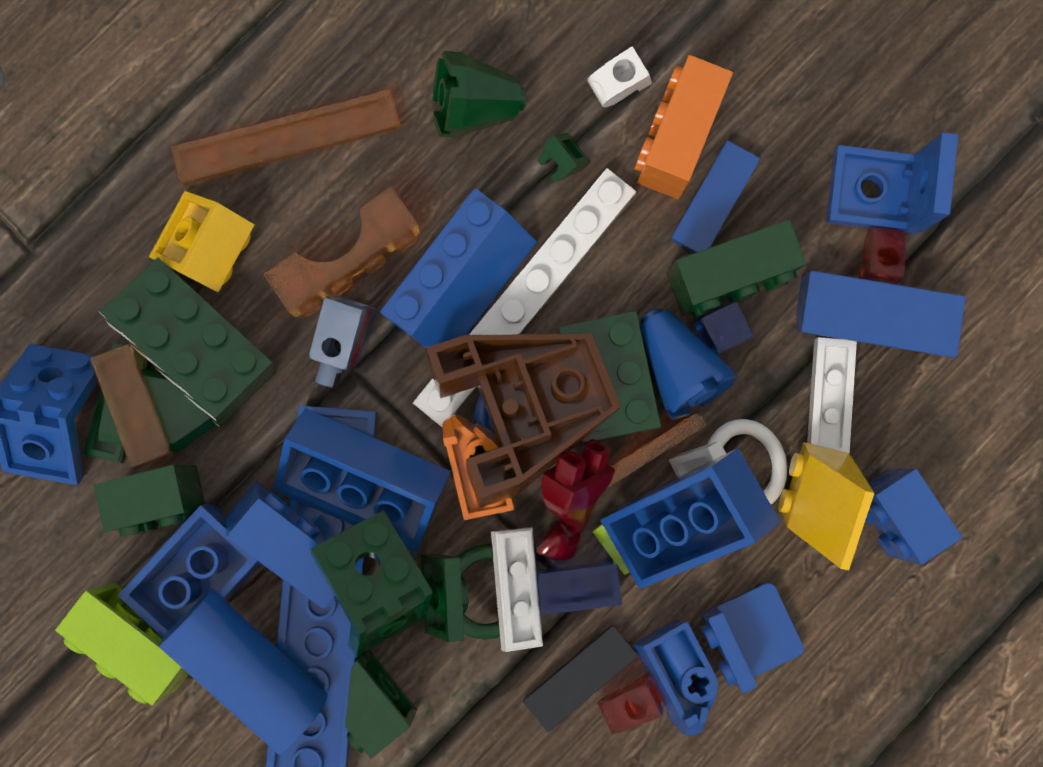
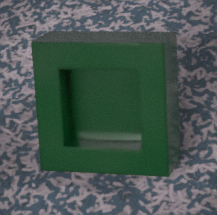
(566, 154)

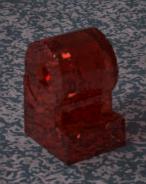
(883, 255)
(631, 705)

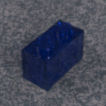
(579, 587)

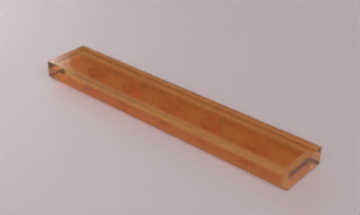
(286, 137)

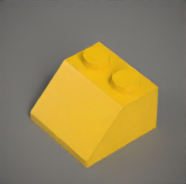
(202, 240)

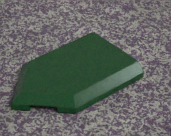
(178, 415)

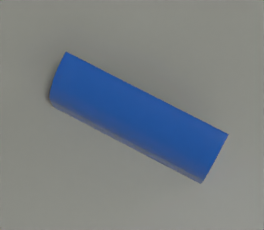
(880, 313)
(244, 671)

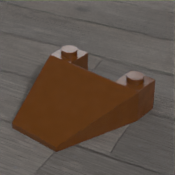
(539, 396)

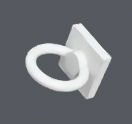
(694, 458)

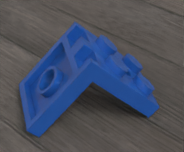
(912, 187)
(44, 413)

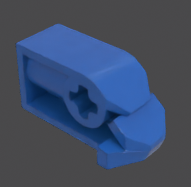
(671, 659)

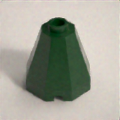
(473, 95)

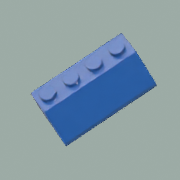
(460, 273)
(358, 477)

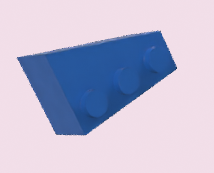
(279, 540)

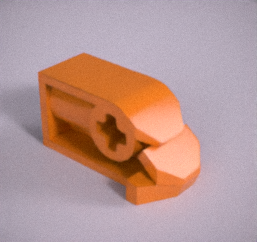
(462, 441)

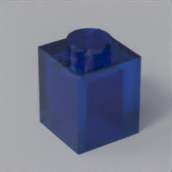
(724, 328)

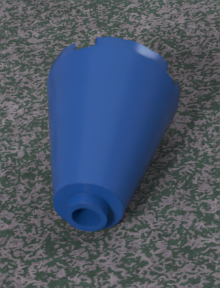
(682, 364)

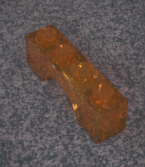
(306, 283)

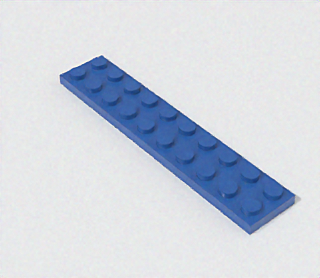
(320, 637)

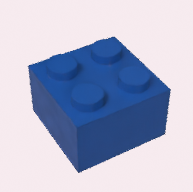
(909, 517)

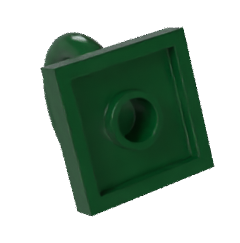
(450, 596)

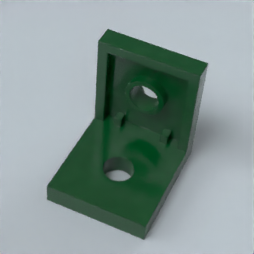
(376, 603)

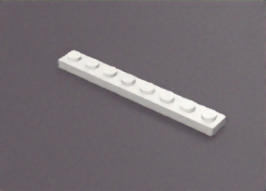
(541, 277)

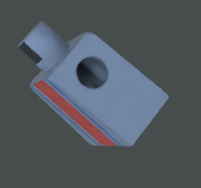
(341, 321)

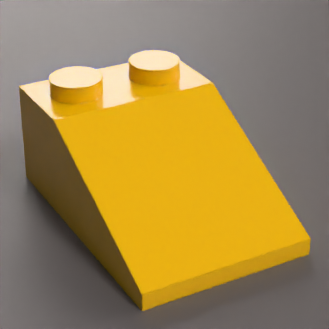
(826, 502)

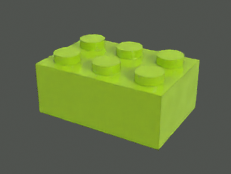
(121, 644)

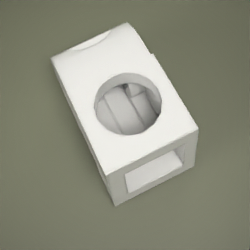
(619, 78)

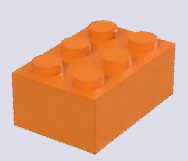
(682, 126)

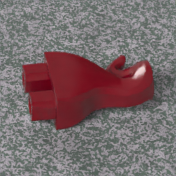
(570, 494)

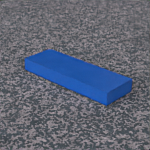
(715, 198)

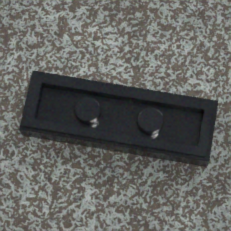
(580, 678)

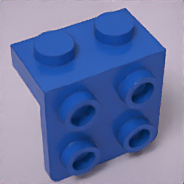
(751, 635)

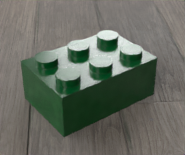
(736, 269)
(626, 363)

